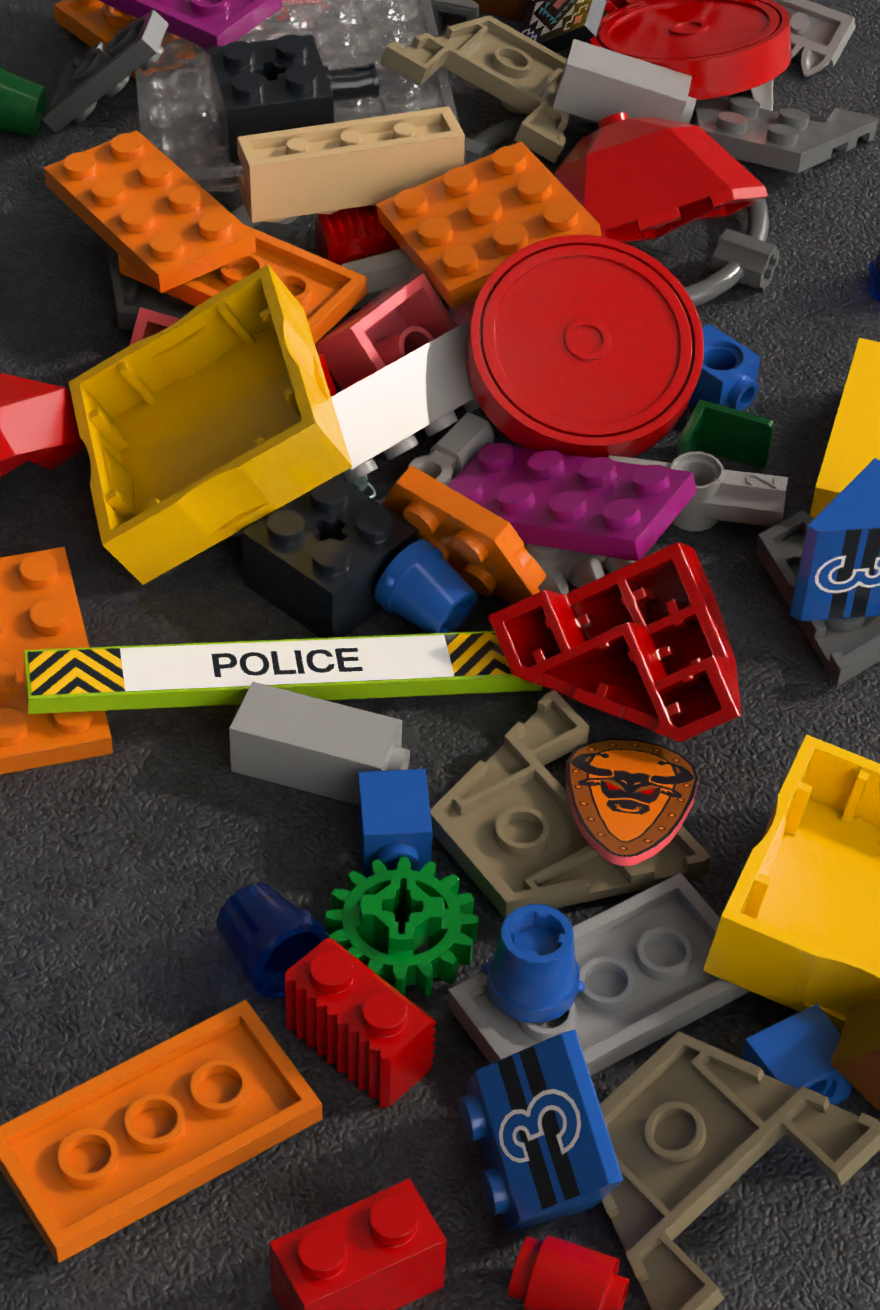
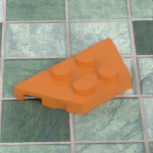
(469, 536)

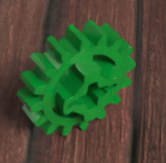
(436, 920)

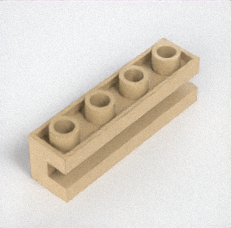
(345, 162)

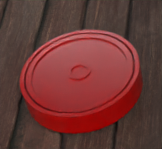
(717, 42)
(584, 348)

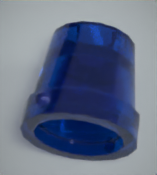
(267, 935)

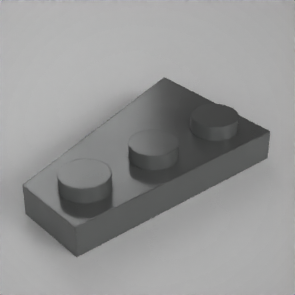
(104, 70)
(842, 644)

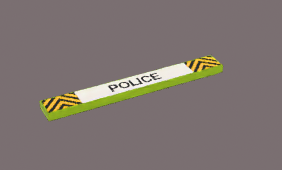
(225, 670)

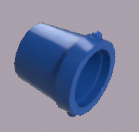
(425, 590)
(534, 965)

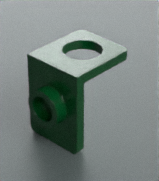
(727, 434)

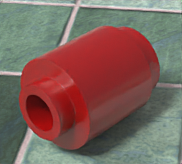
(566, 1277)

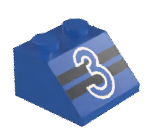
(842, 555)
(540, 1134)

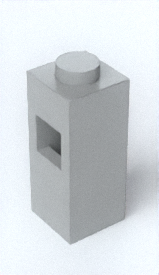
(608, 82)
(312, 742)

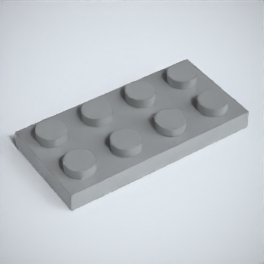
(638, 974)

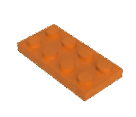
(149, 210)
(317, 284)
(36, 614)
(154, 1129)

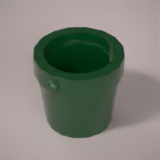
(21, 104)

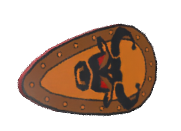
(629, 797)

